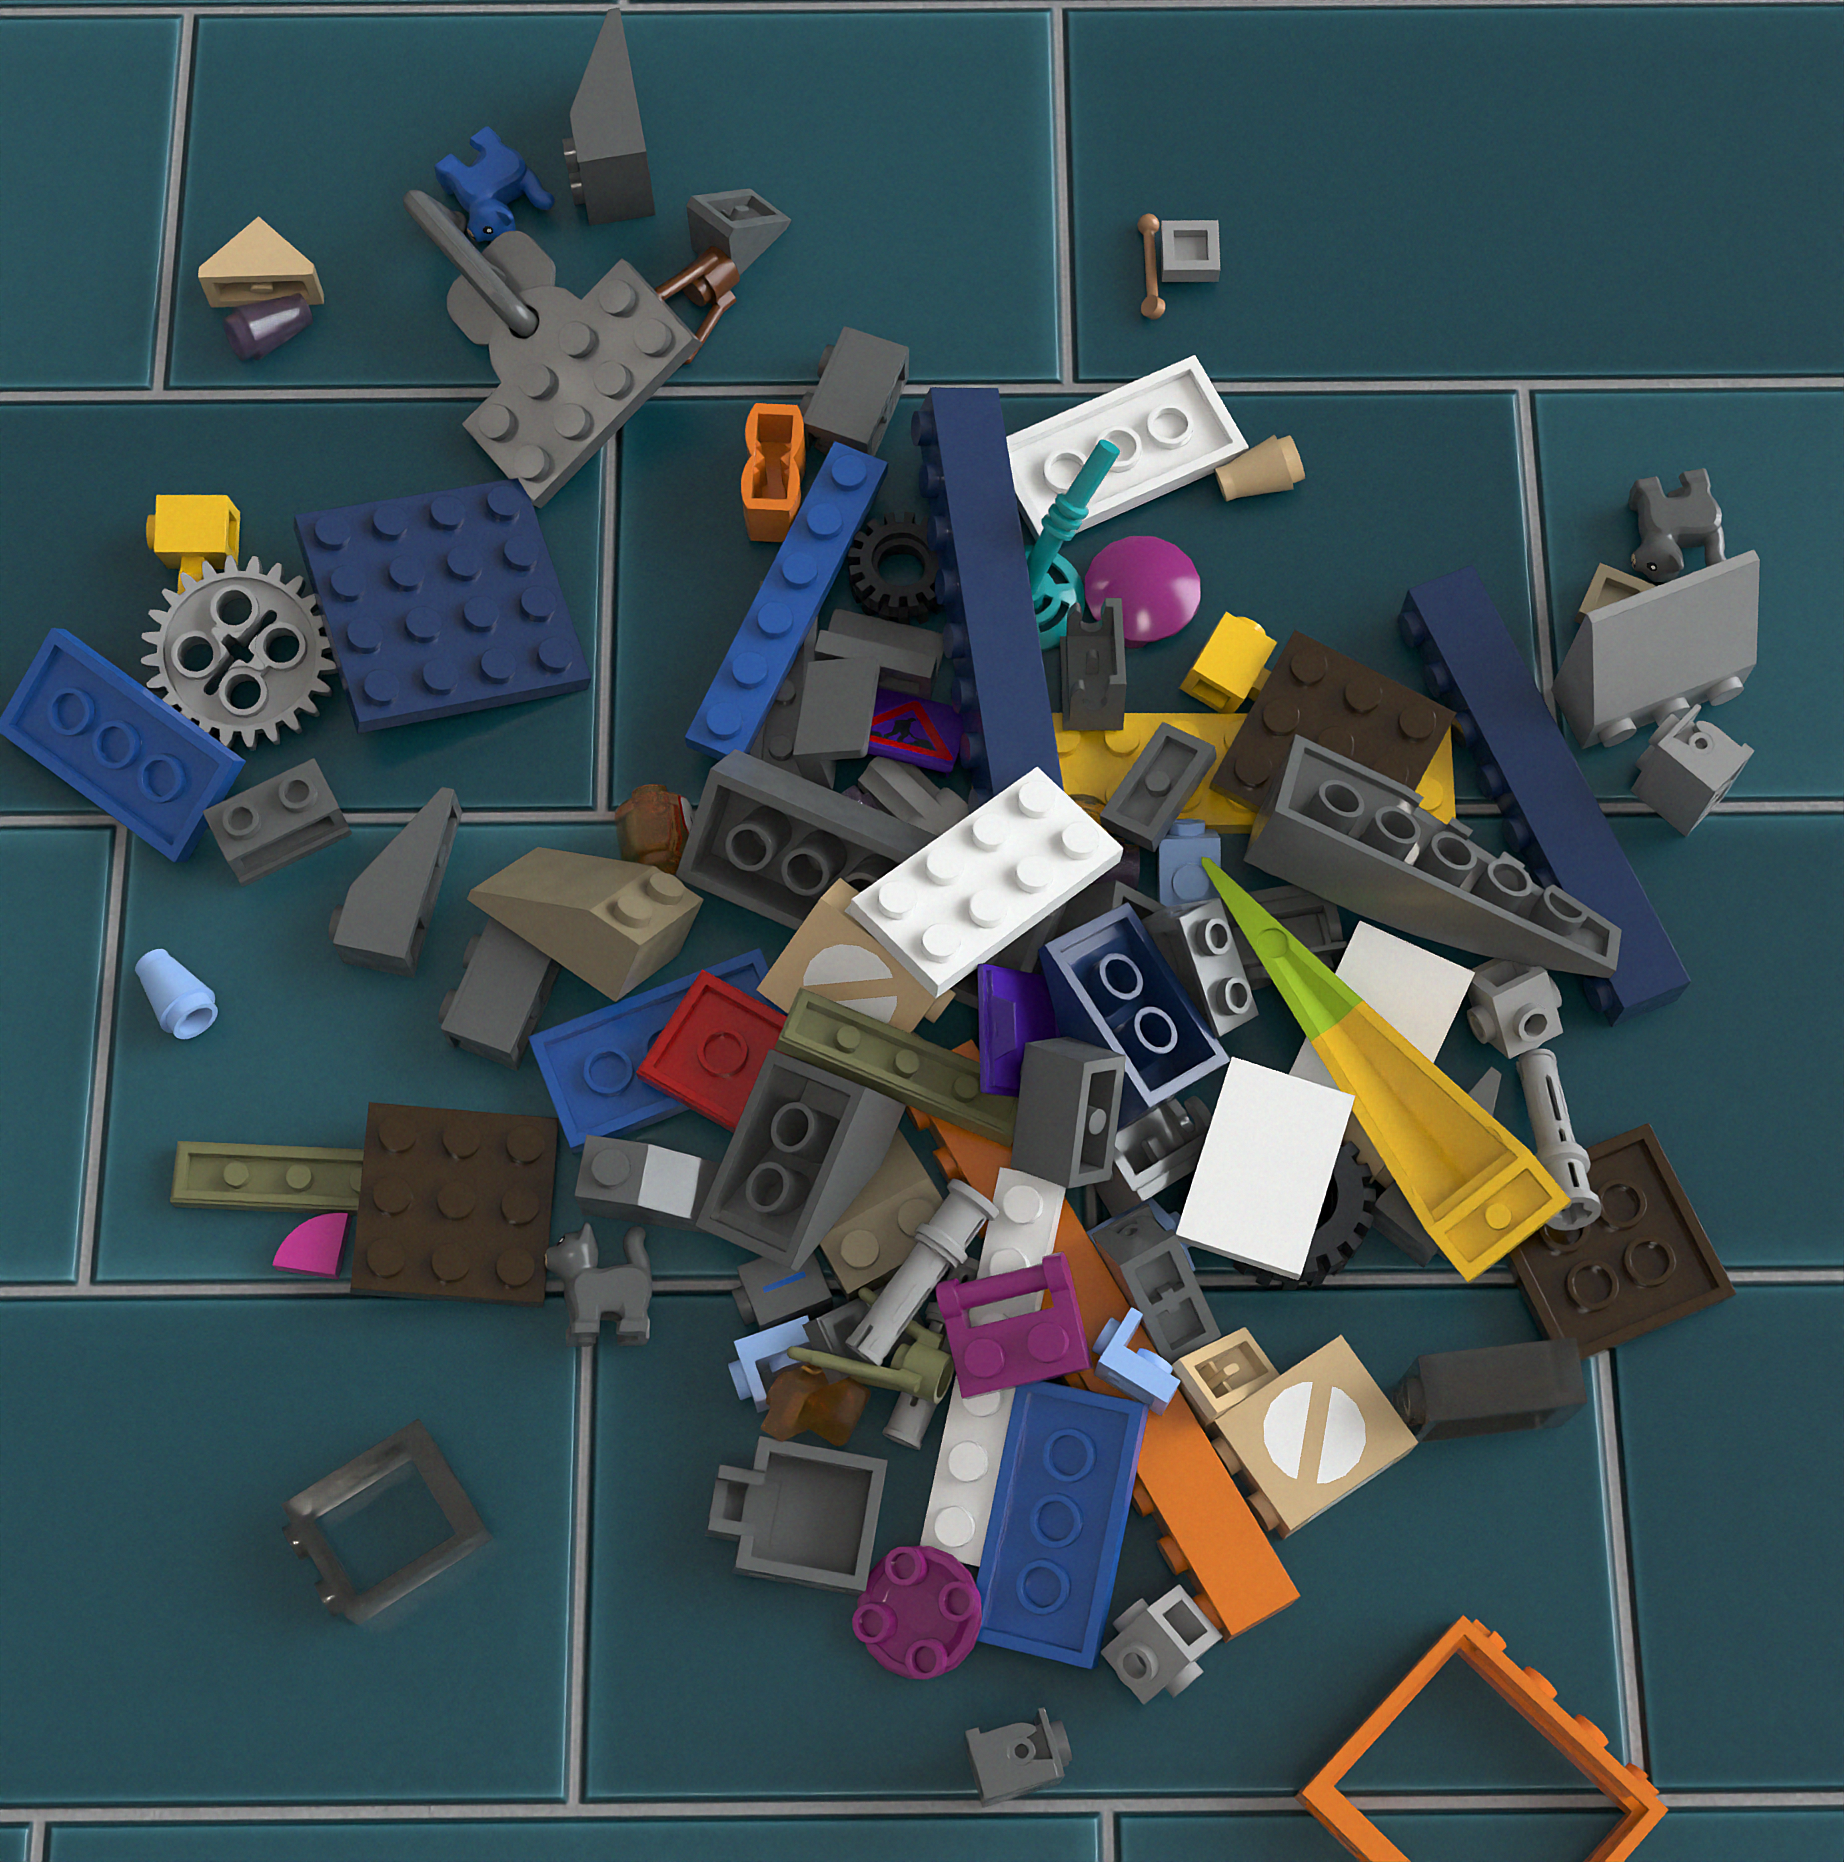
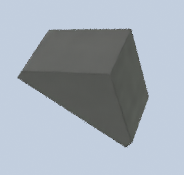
(736, 223)

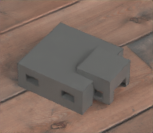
(800, 1515)

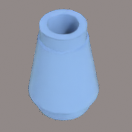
(176, 995)

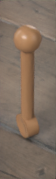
(1152, 306)

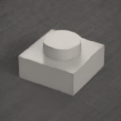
(1190, 251)

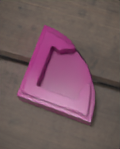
(315, 1246)

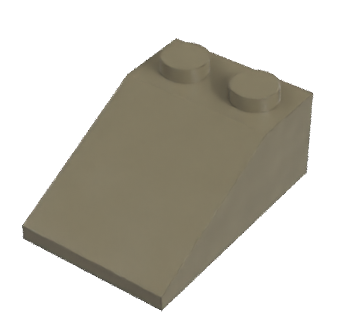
(593, 914)
(880, 1223)

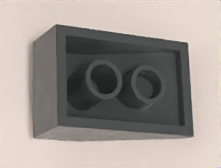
(608, 145)
(797, 1159)

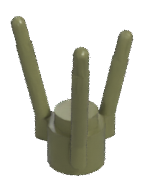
(915, 1369)

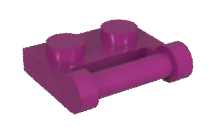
(1020, 1347)

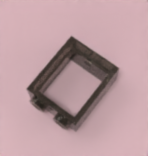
(1491, 1390)
(309, 1540)

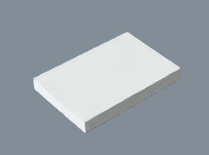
(1404, 985)
(1265, 1168)

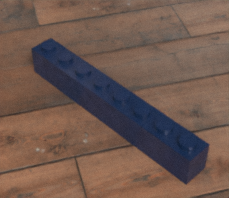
(984, 591)
(1538, 784)

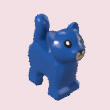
(489, 184)

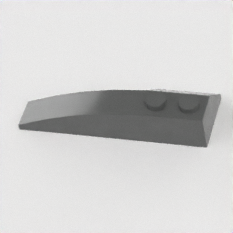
(1386, 858)

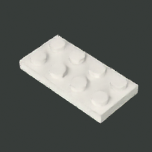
(1167, 436)
(985, 881)

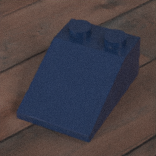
(1123, 996)

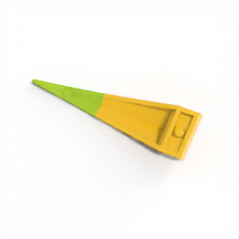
(1451, 1159)

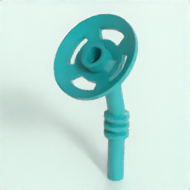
(1059, 526)

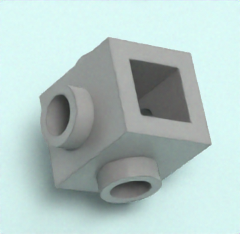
(1513, 1006)
(1160, 1644)

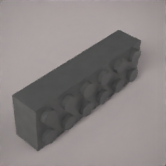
(786, 840)

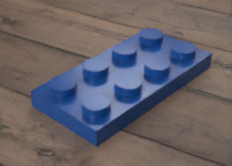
(119, 744)
(595, 1057)
(1059, 1521)

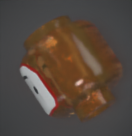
(653, 827)

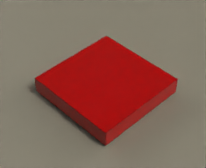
(713, 1050)

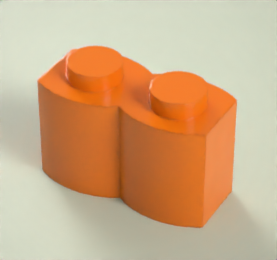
(773, 470)

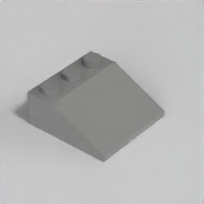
(1661, 652)

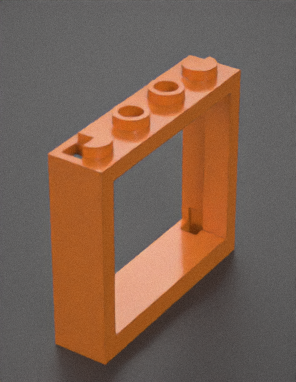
(1533, 1698)

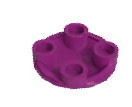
(1155, 587)
(919, 1612)

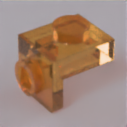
(807, 1401)

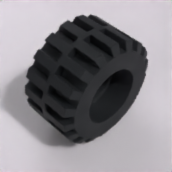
(1347, 1223)

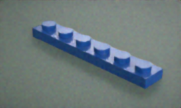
(787, 603)

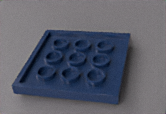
(440, 604)

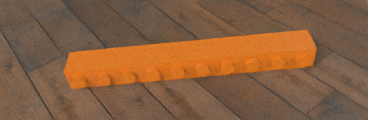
(1178, 1471)

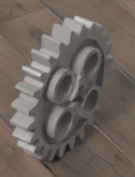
(197, 619)

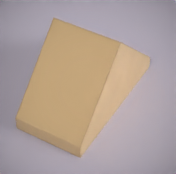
(258, 268)
(1222, 1375)

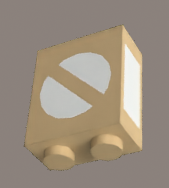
(849, 966)
(1310, 1438)

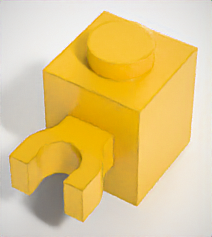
(192, 531)
(1230, 664)

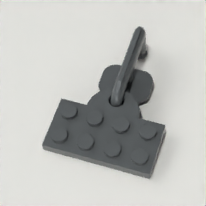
(563, 361)

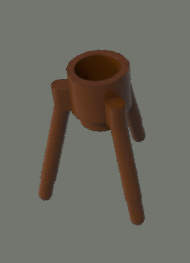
(703, 282)

